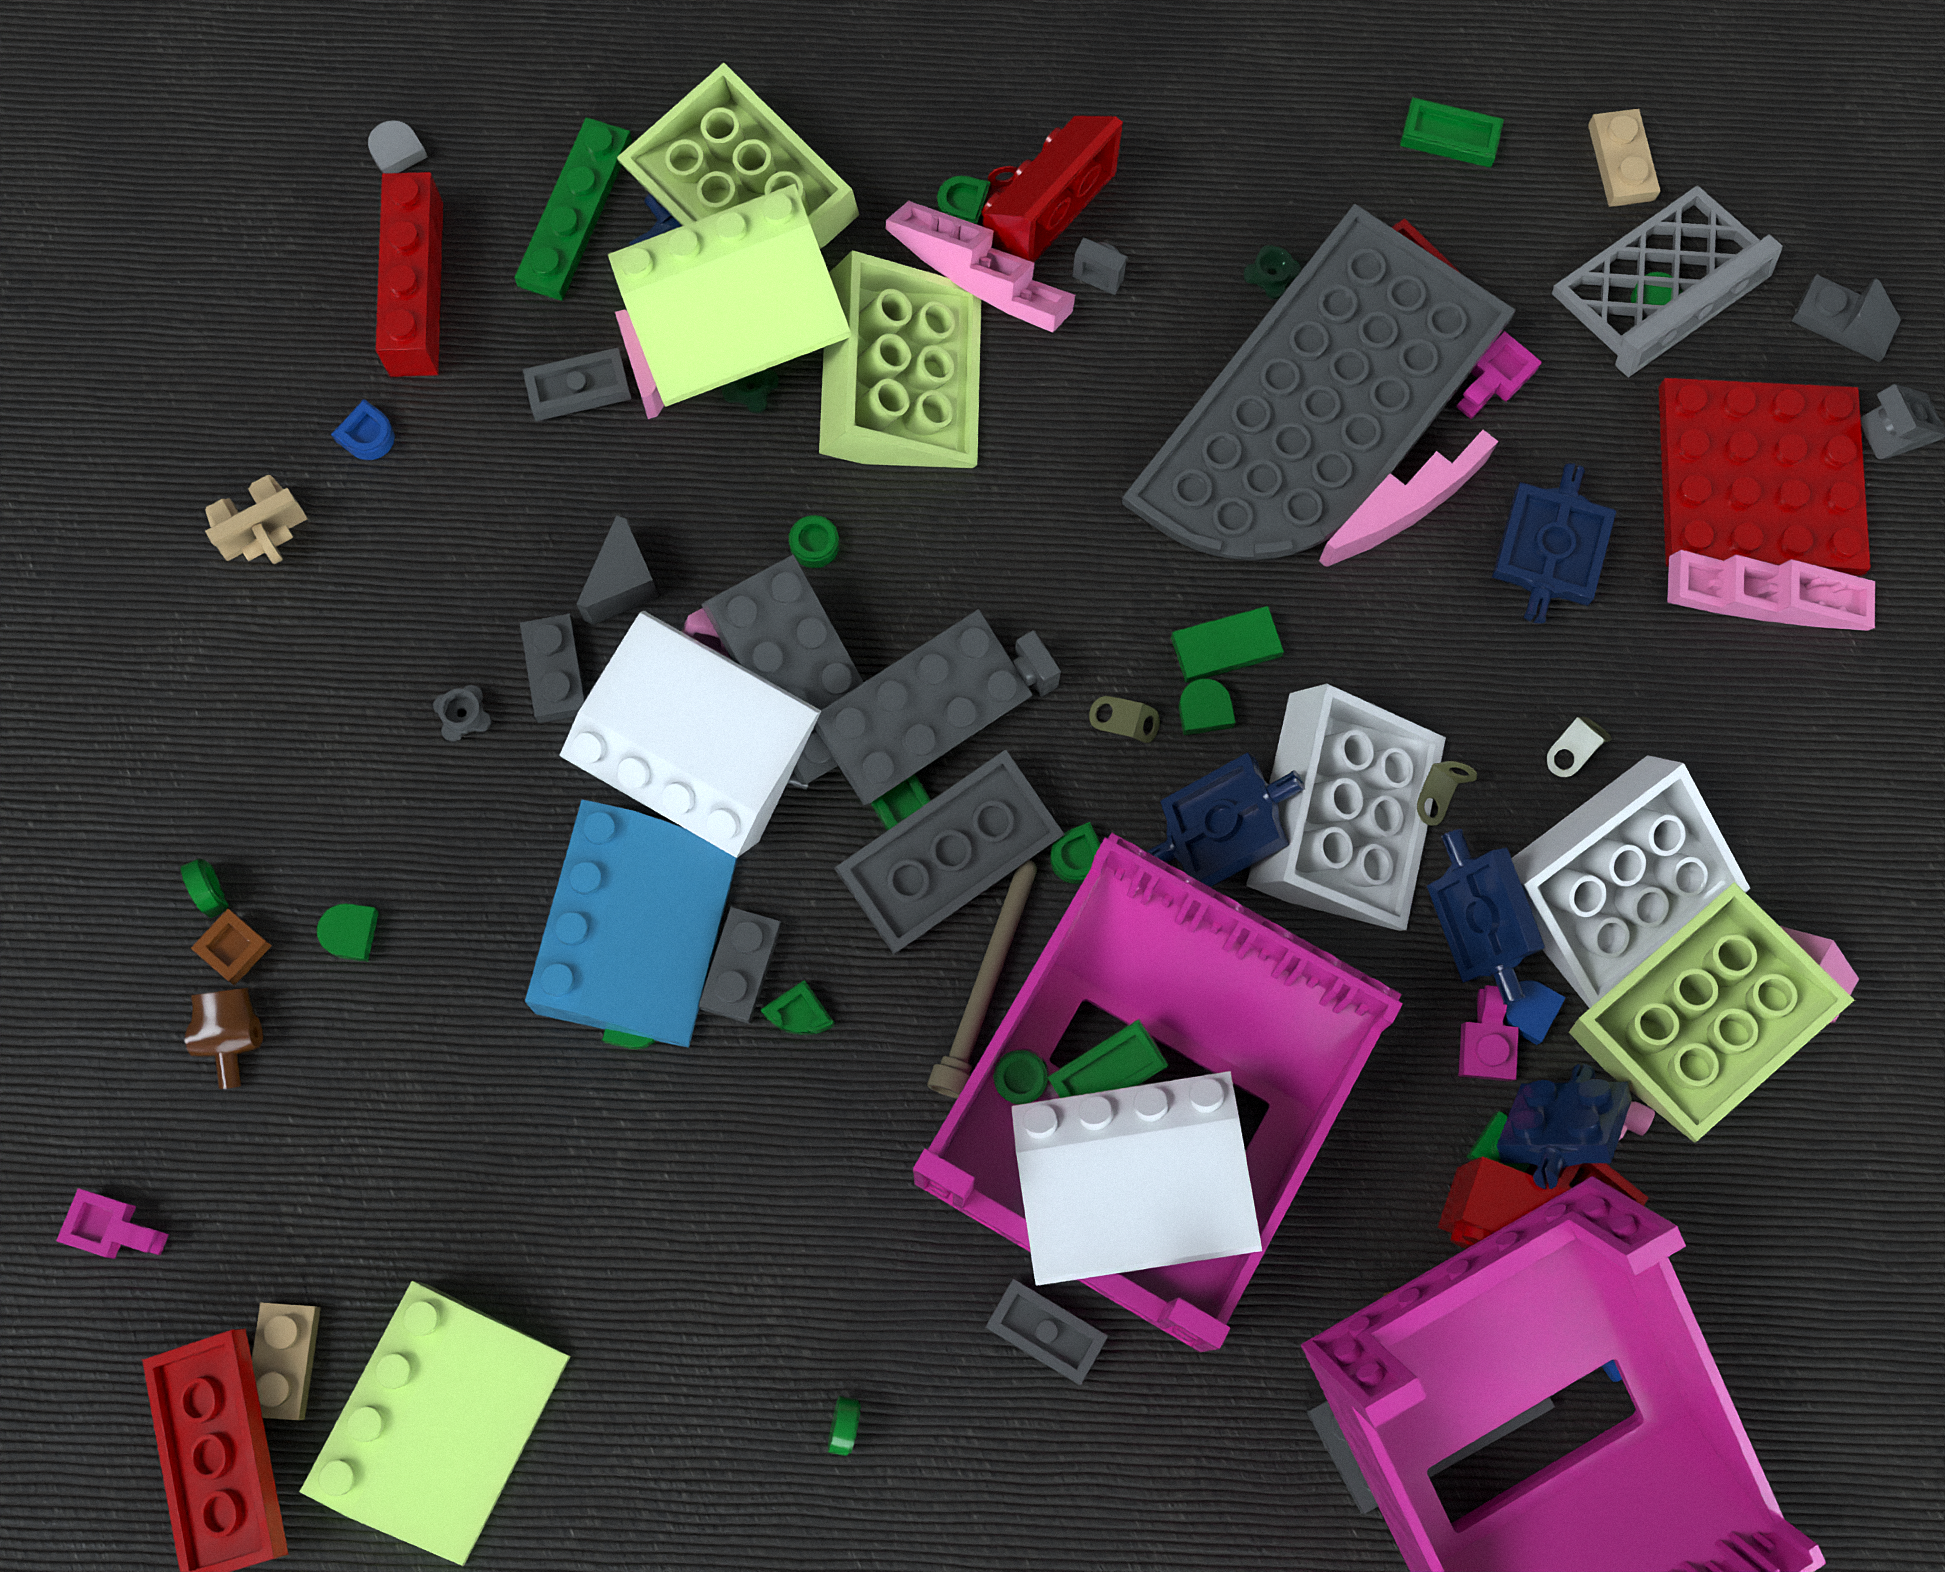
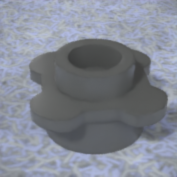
(448, 706)

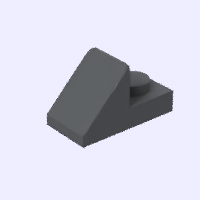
(1851, 319)
(1901, 422)

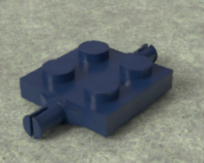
(1554, 543)
(1225, 820)
(1485, 915)
(1564, 1124)

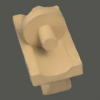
(257, 527)

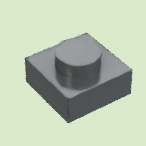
(1099, 265)
(1036, 664)

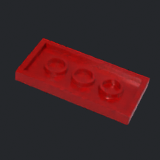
(214, 1455)

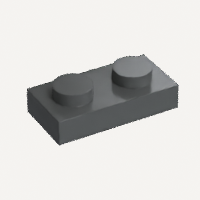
(576, 384)
(553, 667)
(740, 965)
(1046, 1332)

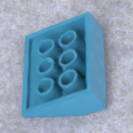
(631, 926)

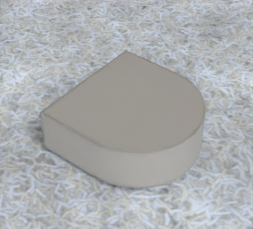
(395, 147)

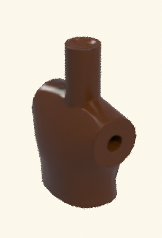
(221, 1029)

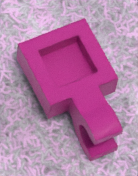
(1499, 371)
(1487, 1046)
(103, 1224)

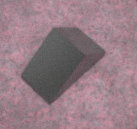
(617, 578)

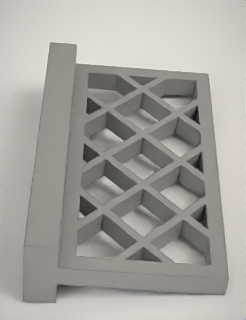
(1686, 311)

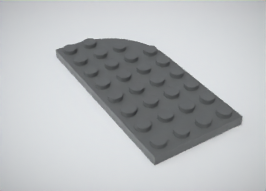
(1320, 397)

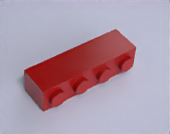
(409, 274)

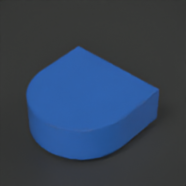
(365, 432)
(1534, 1012)

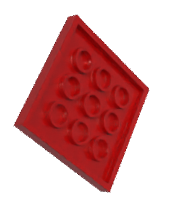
(1764, 472)

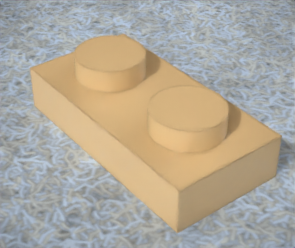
(1624, 157)
(284, 1358)

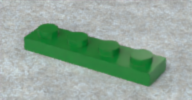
(573, 209)

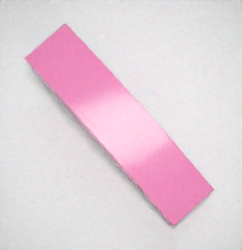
(966, 257)
(1398, 506)
(1772, 593)

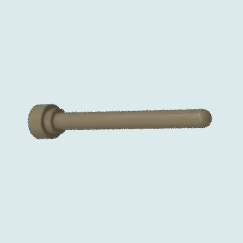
(954, 1071)

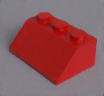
(1054, 186)

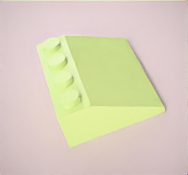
(729, 149)
(729, 295)
(907, 374)
(1711, 1014)
(435, 1423)

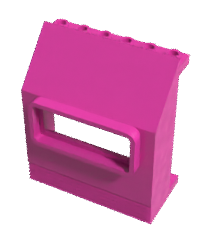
(1215, 991)
(1512, 1328)

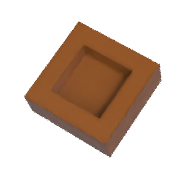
(231, 946)

